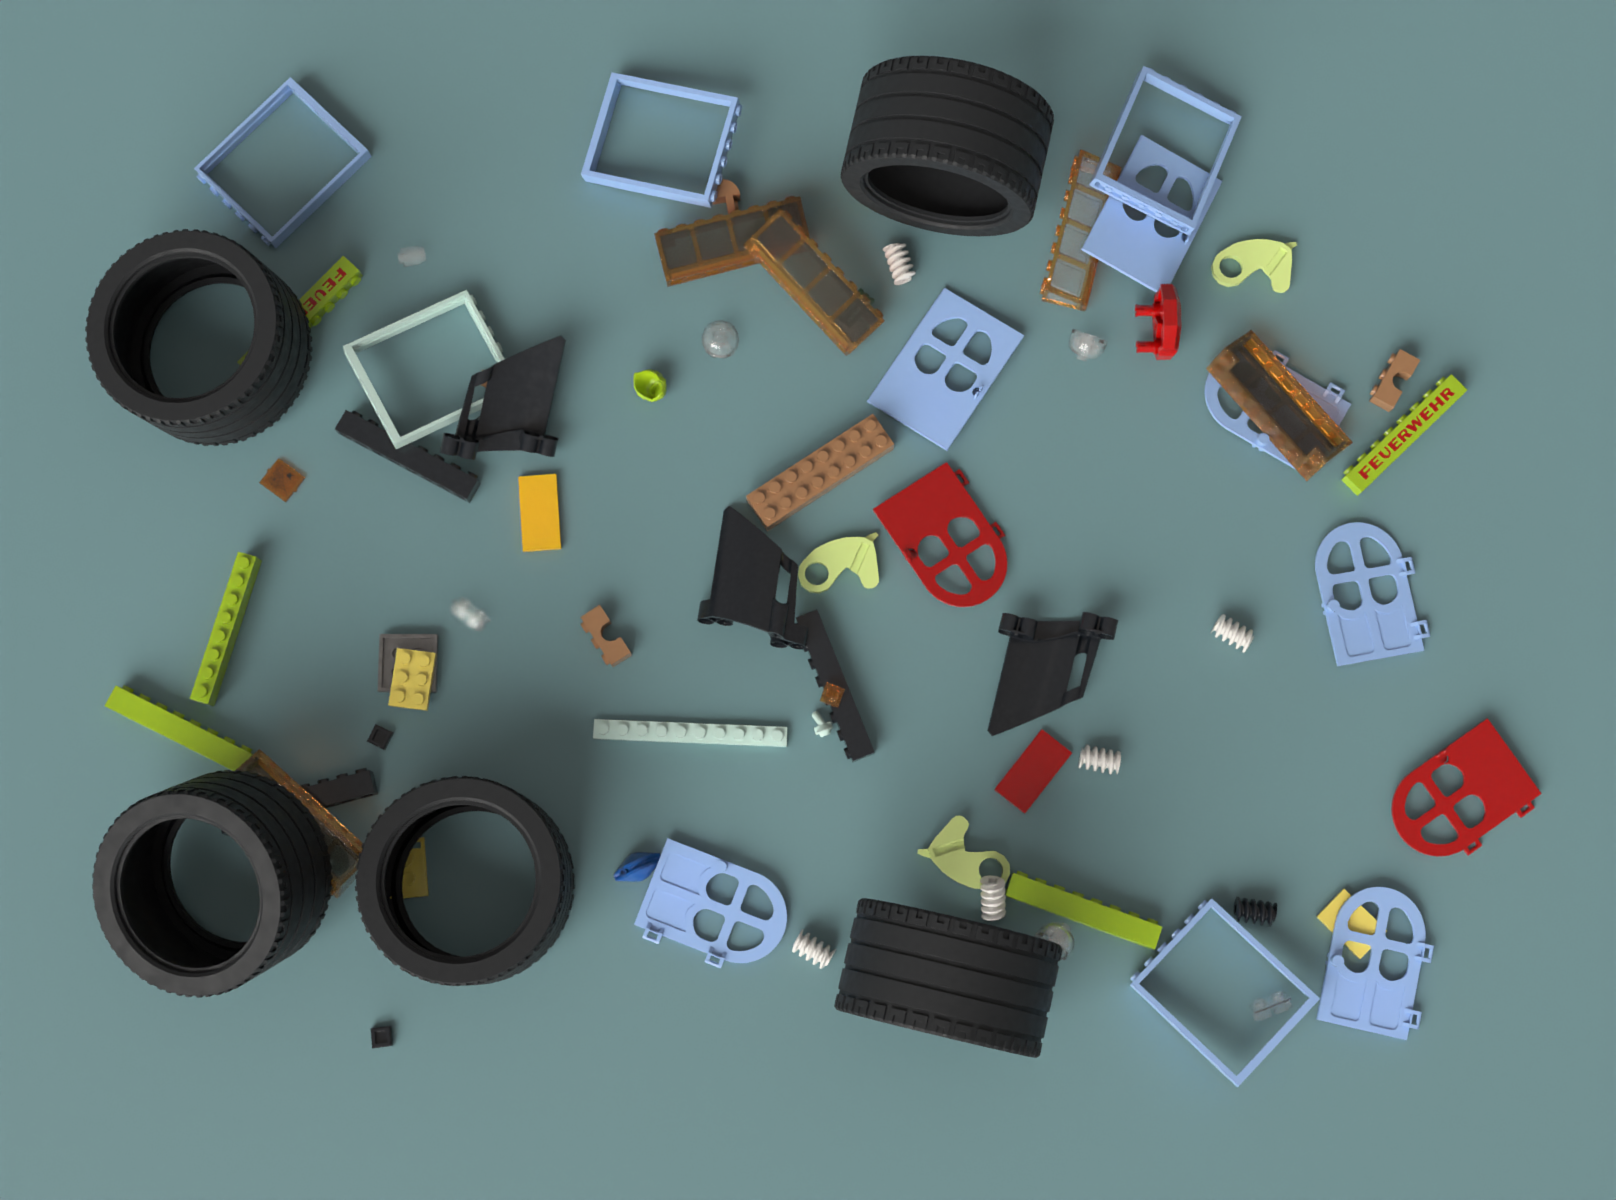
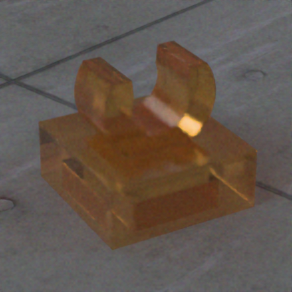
(832, 695)

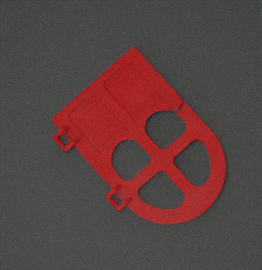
(926, 511)
(1487, 772)

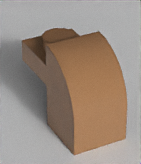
(728, 193)

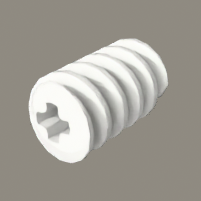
(898, 263)
(1233, 632)
(1100, 759)
(993, 898)
(813, 950)

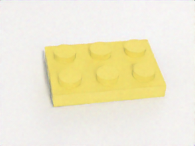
(412, 679)

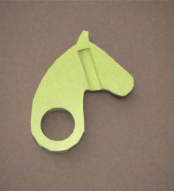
(1256, 254)
(843, 553)
(950, 857)

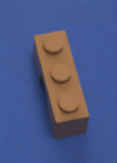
(1385, 393)
(595, 623)

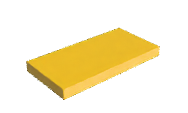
(539, 512)

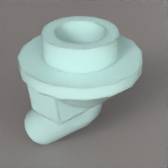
(822, 728)

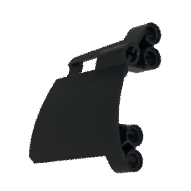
(513, 405)
(747, 584)
(1041, 664)

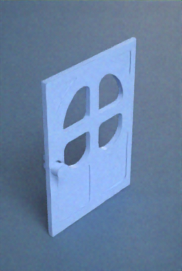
(1135, 245)
(924, 399)

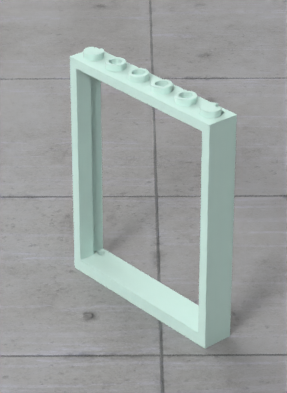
(400, 326)

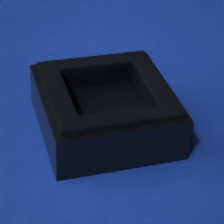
(380, 737)
(381, 1037)

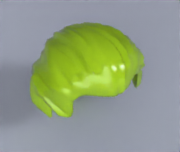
(650, 385)

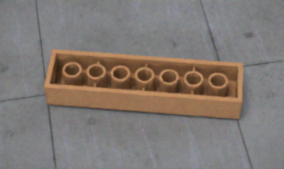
(820, 472)

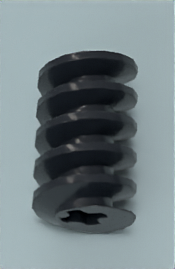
(1259, 911)

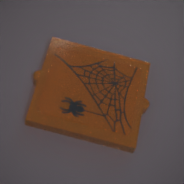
(282, 480)

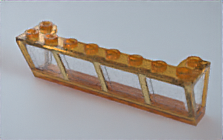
(1071, 268)

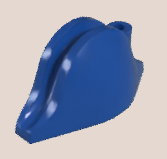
(637, 867)

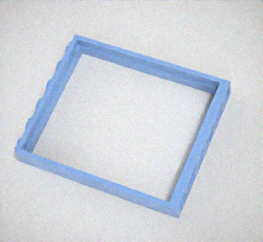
(603, 122)
(247, 127)
(1140, 201)
(1165, 948)

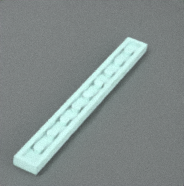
(690, 733)

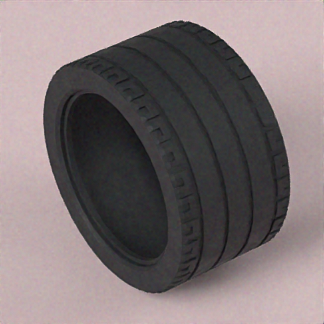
(947, 146)
(140, 292)
(384, 862)
(145, 915)
(949, 977)

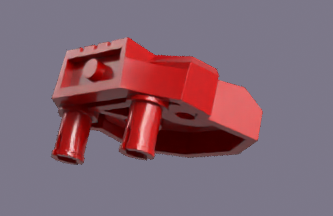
(1166, 323)

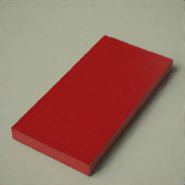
(1033, 771)

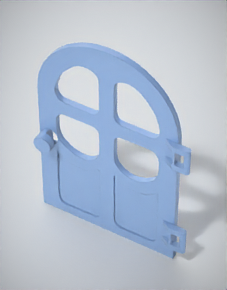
(1327, 399)
(1373, 628)
(680, 892)
(1366, 997)

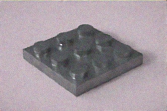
(387, 654)

